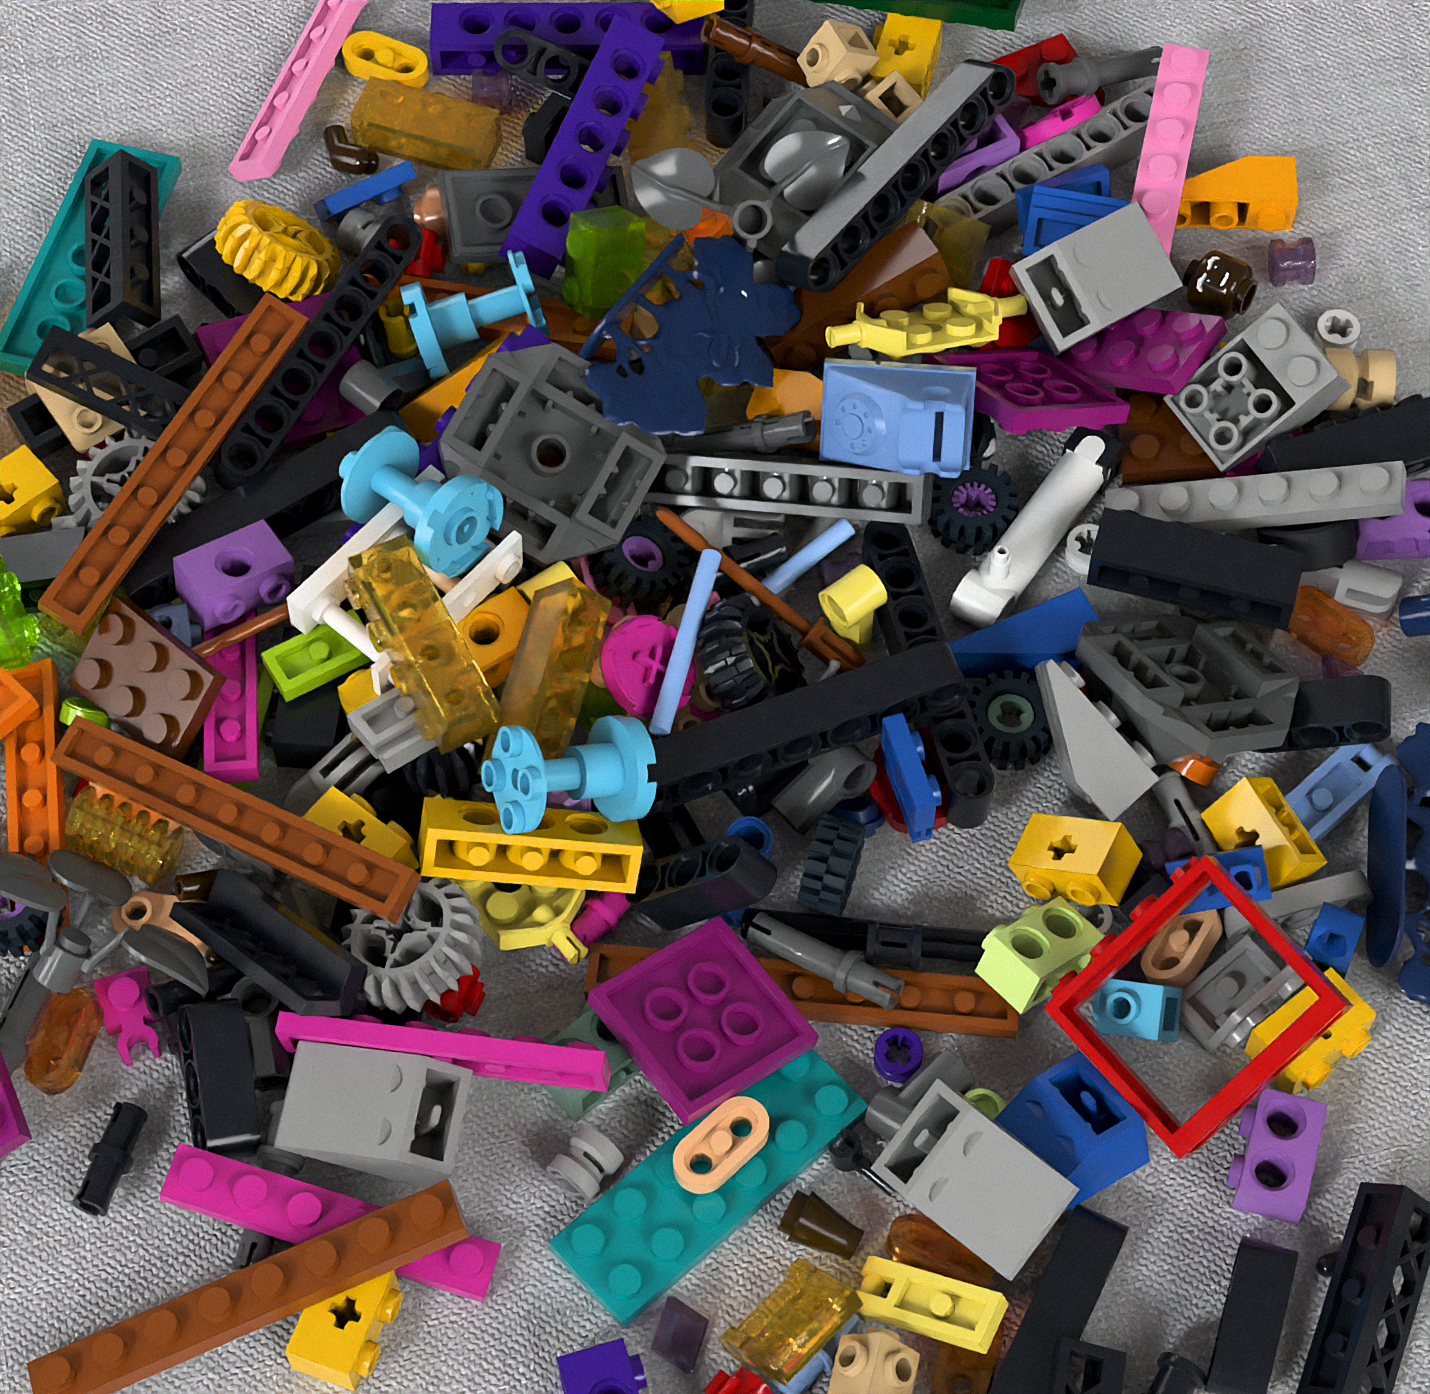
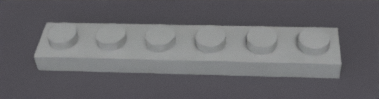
(1272, 497)

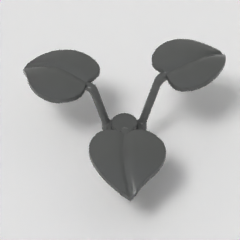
(679, 179)
(68, 951)

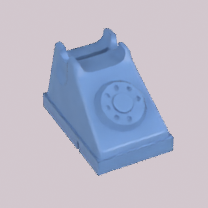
(898, 416)

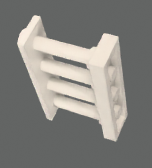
(320, 595)

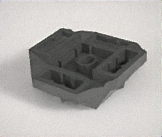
(819, 108)
(538, 402)
(1188, 685)

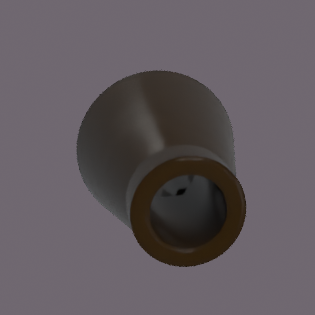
(819, 1226)

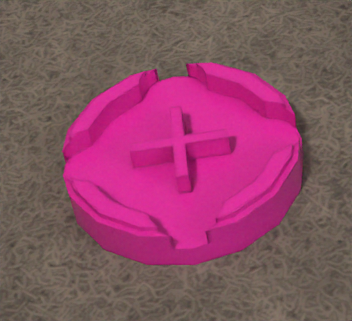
(1058, 120)
(637, 661)

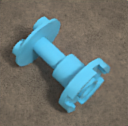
(456, 319)
(447, 518)
(605, 769)

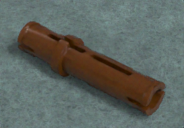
(750, 47)

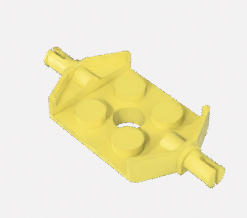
(965, 320)
(527, 916)

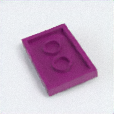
(1148, 350)

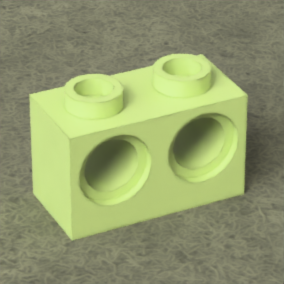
(1036, 951)

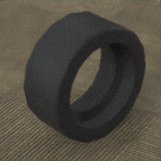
(1323, 542)

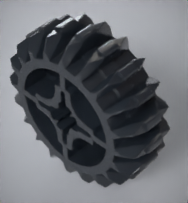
(747, 653)

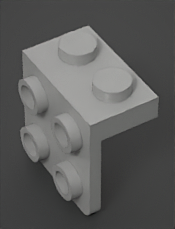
(1236, 995)

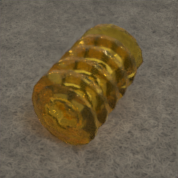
(119, 839)

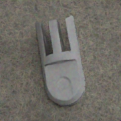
(719, 528)
(1358, 586)
(319, 779)

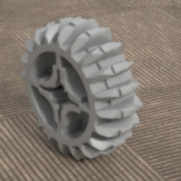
(107, 474)
(418, 954)

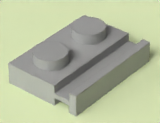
(389, 729)

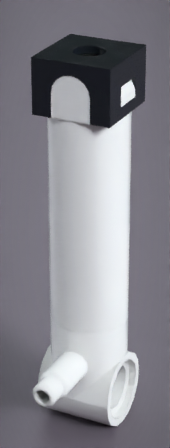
(1086, 467)

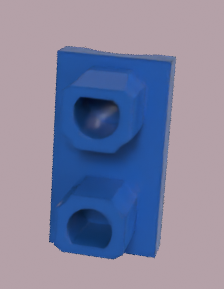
(1244, 864)

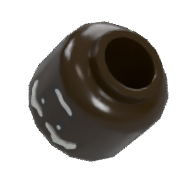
(1220, 285)

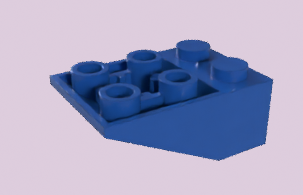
(1078, 1126)

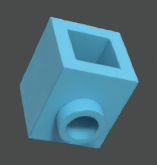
(1138, 1010)

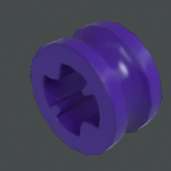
(900, 1037)

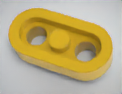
(388, 57)

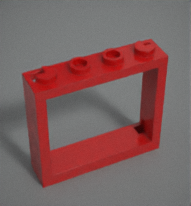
(1116, 951)

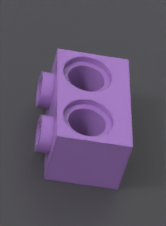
(1398, 535)
(1287, 1158)

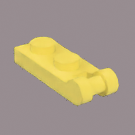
(930, 1304)

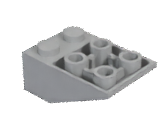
(1095, 277)
(1257, 389)
(1090, 752)
(375, 1111)
(974, 1179)

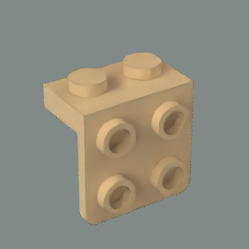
(77, 422)

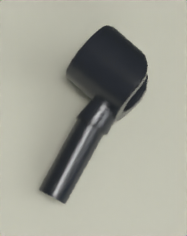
(856, 1160)

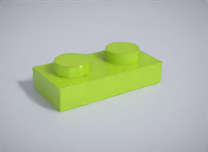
(312, 660)

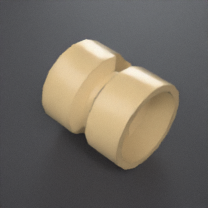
(1378, 374)

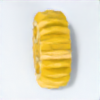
(277, 250)

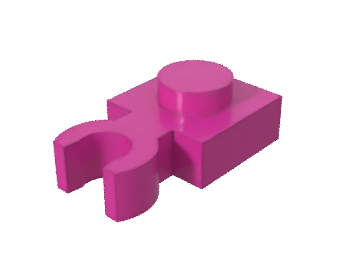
(127, 1011)

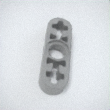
(1301, 904)

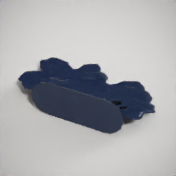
(697, 336)
(1388, 863)

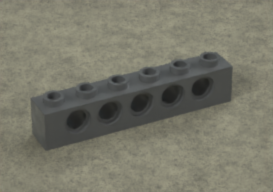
(790, 486)

